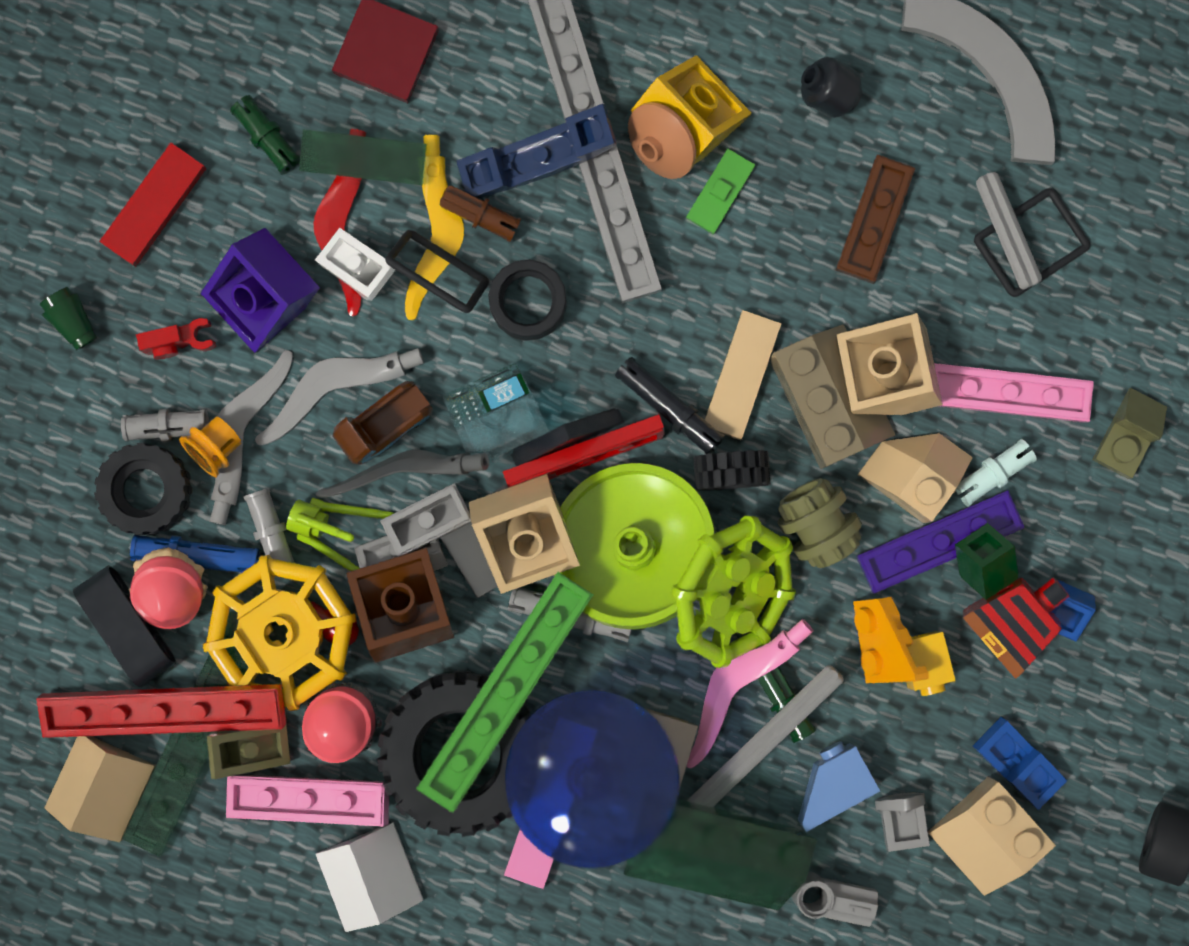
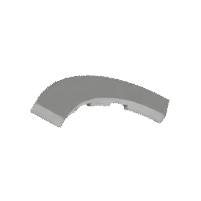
(1000, 63)

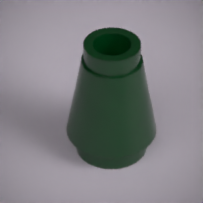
(68, 317)

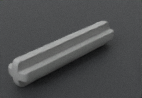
(1008, 230)

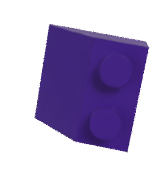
(259, 288)

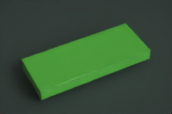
(720, 191)

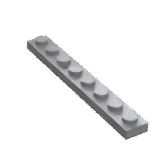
(604, 173)

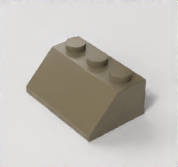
(819, 397)

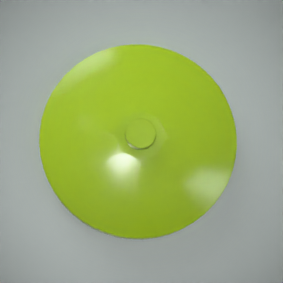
(633, 541)

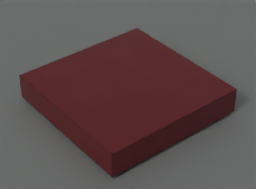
(385, 50)

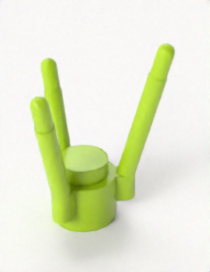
(310, 521)

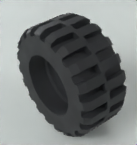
(403, 765)

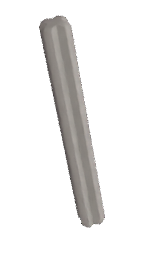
(768, 737)

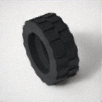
(111, 489)

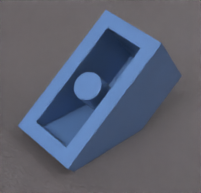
(835, 785)

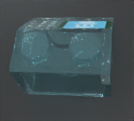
(495, 413)

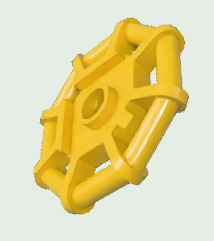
(285, 608)

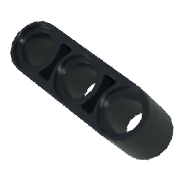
(126, 634)

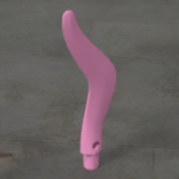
(741, 671)

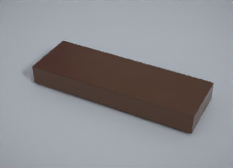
(875, 219)

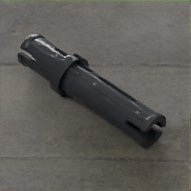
(681, 416)

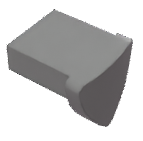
(903, 821)

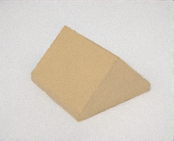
(98, 789)

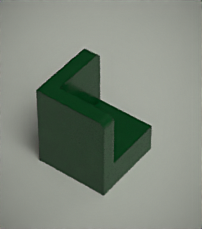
(987, 561)

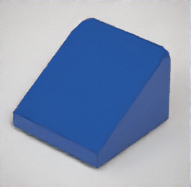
(1074, 611)

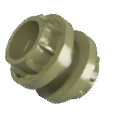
(822, 527)

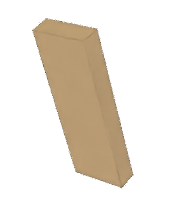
(742, 374)

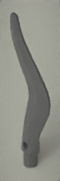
(411, 461)

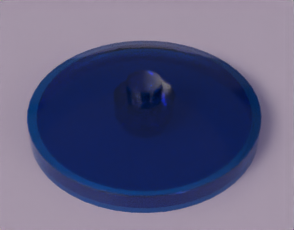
(592, 779)

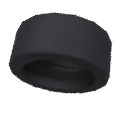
(538, 270)

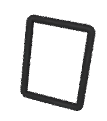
(1049, 192)
(466, 308)

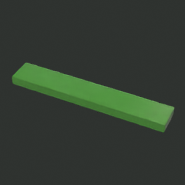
(504, 692)

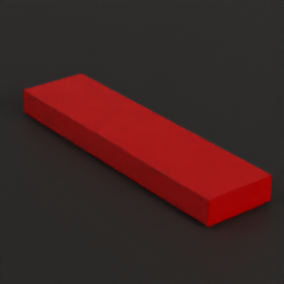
(588, 452)

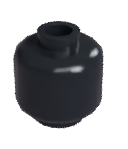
(831, 87)

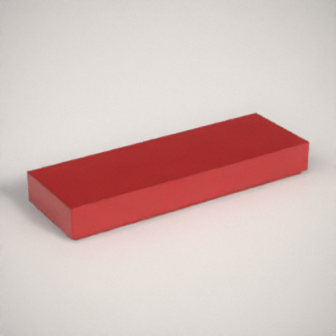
(153, 204)

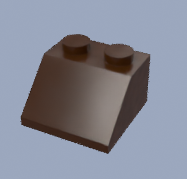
(400, 605)

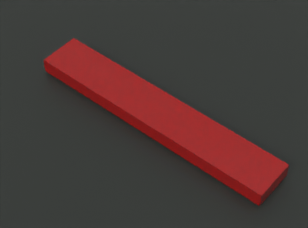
(162, 711)

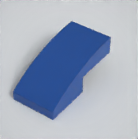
(1019, 763)

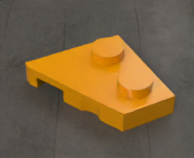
(885, 643)

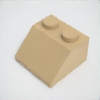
(889, 367)
(523, 534)
(991, 837)

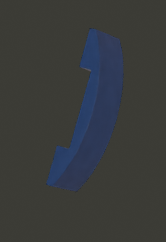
(538, 155)

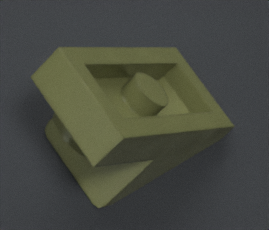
(1130, 433)
(246, 751)

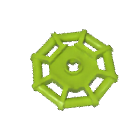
(710, 580)

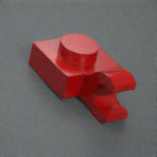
(165, 341)

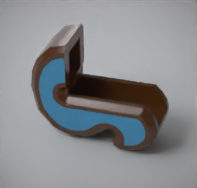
(382, 423)

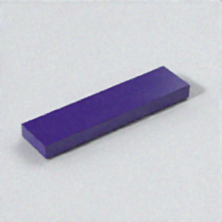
(935, 542)

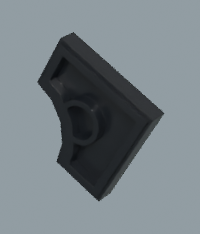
(567, 435)

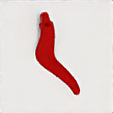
(333, 215)

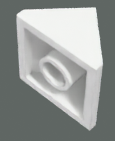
(370, 878)

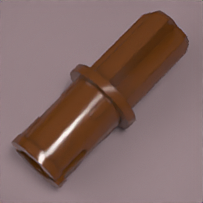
(479, 212)

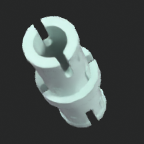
(995, 472)

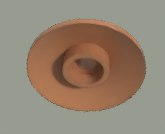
(662, 140)

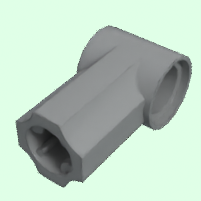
(838, 901)

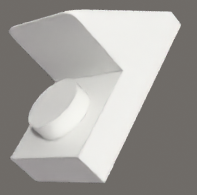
(355, 264)

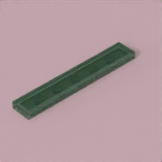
(177, 769)

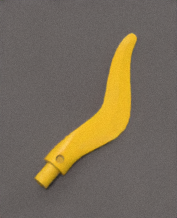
(446, 226)

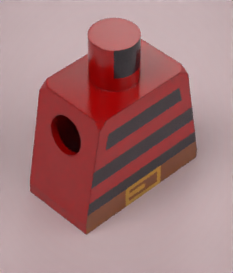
(1017, 622)

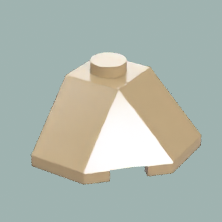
(917, 473)

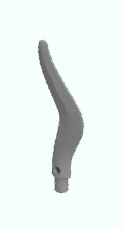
(333, 375)
(237, 416)

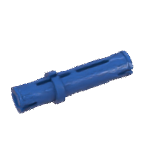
(205, 554)

